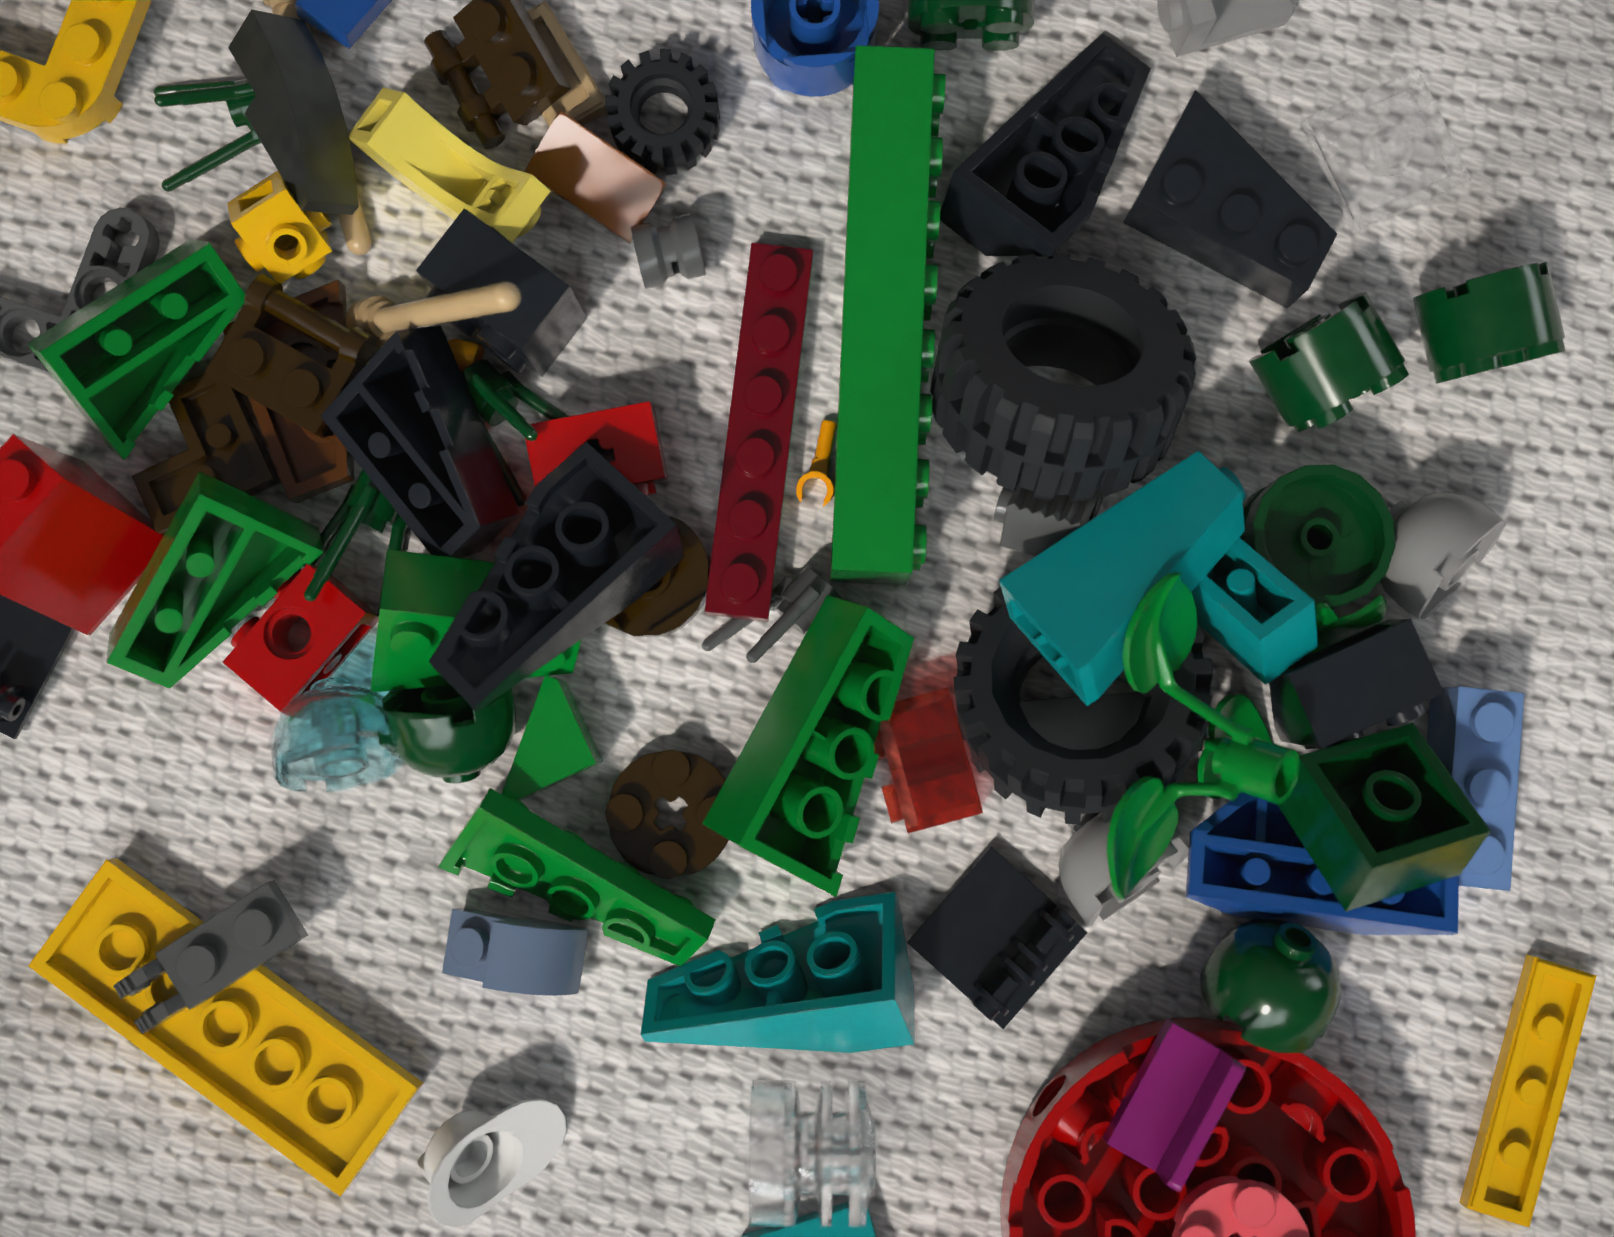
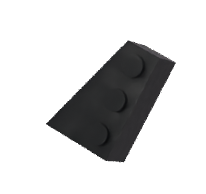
(1230, 209)

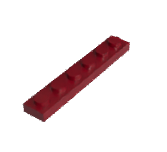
(759, 433)

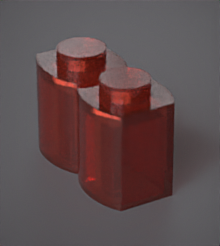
(926, 763)

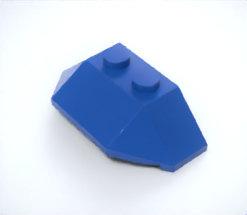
(1257, 868)

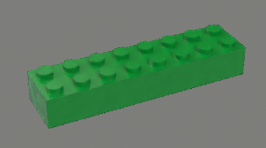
(884, 308)

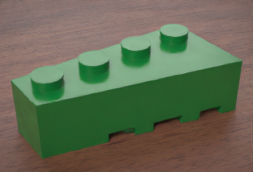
(815, 744)

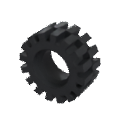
(663, 77)

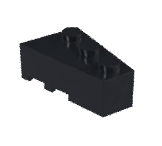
(425, 443)

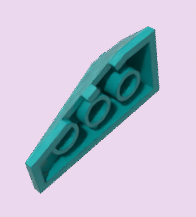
(814, 989)

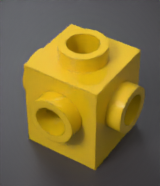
(277, 232)

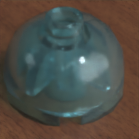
(333, 736)

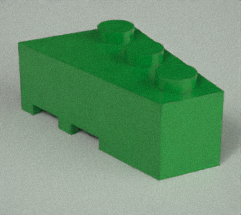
(205, 577)
(416, 611)

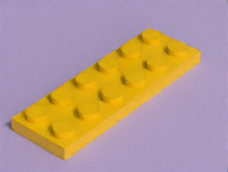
(249, 1049)

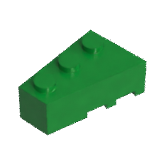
(140, 340)

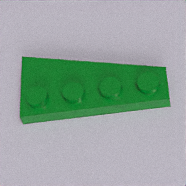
(575, 879)

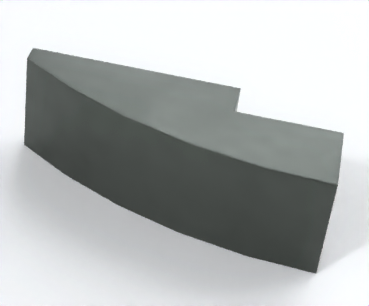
(297, 111)

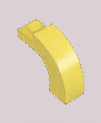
(444, 168)

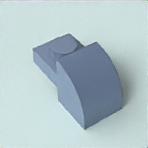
(515, 953)

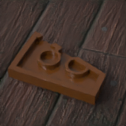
(303, 459)

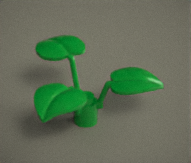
(1235, 754)

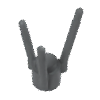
(799, 606)

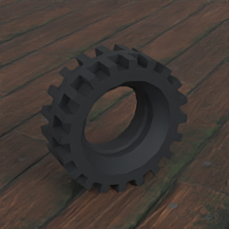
(1049, 775)

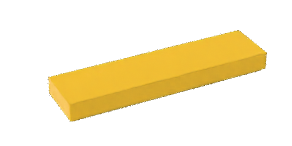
(1527, 1090)

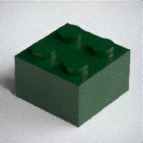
(1382, 816)

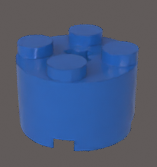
(807, 55)

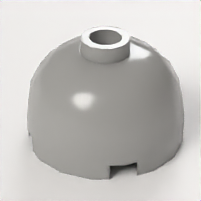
(1435, 548)
(1086, 870)

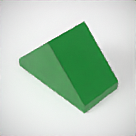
(553, 743)

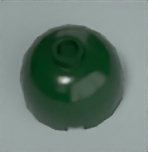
(444, 734)
(1273, 984)

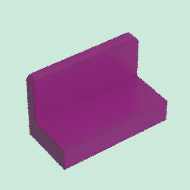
(1174, 1103)

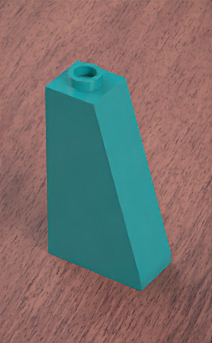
(1086, 586)

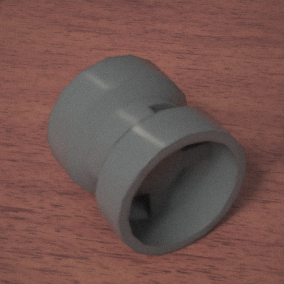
(668, 250)

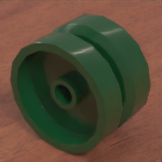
(1322, 532)

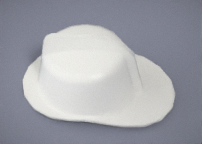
(486, 1157)

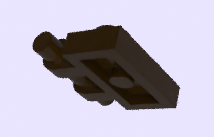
(512, 56)

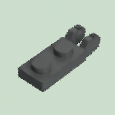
(217, 953)

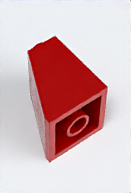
(67, 536)

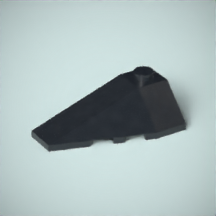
(1050, 160)
(566, 570)

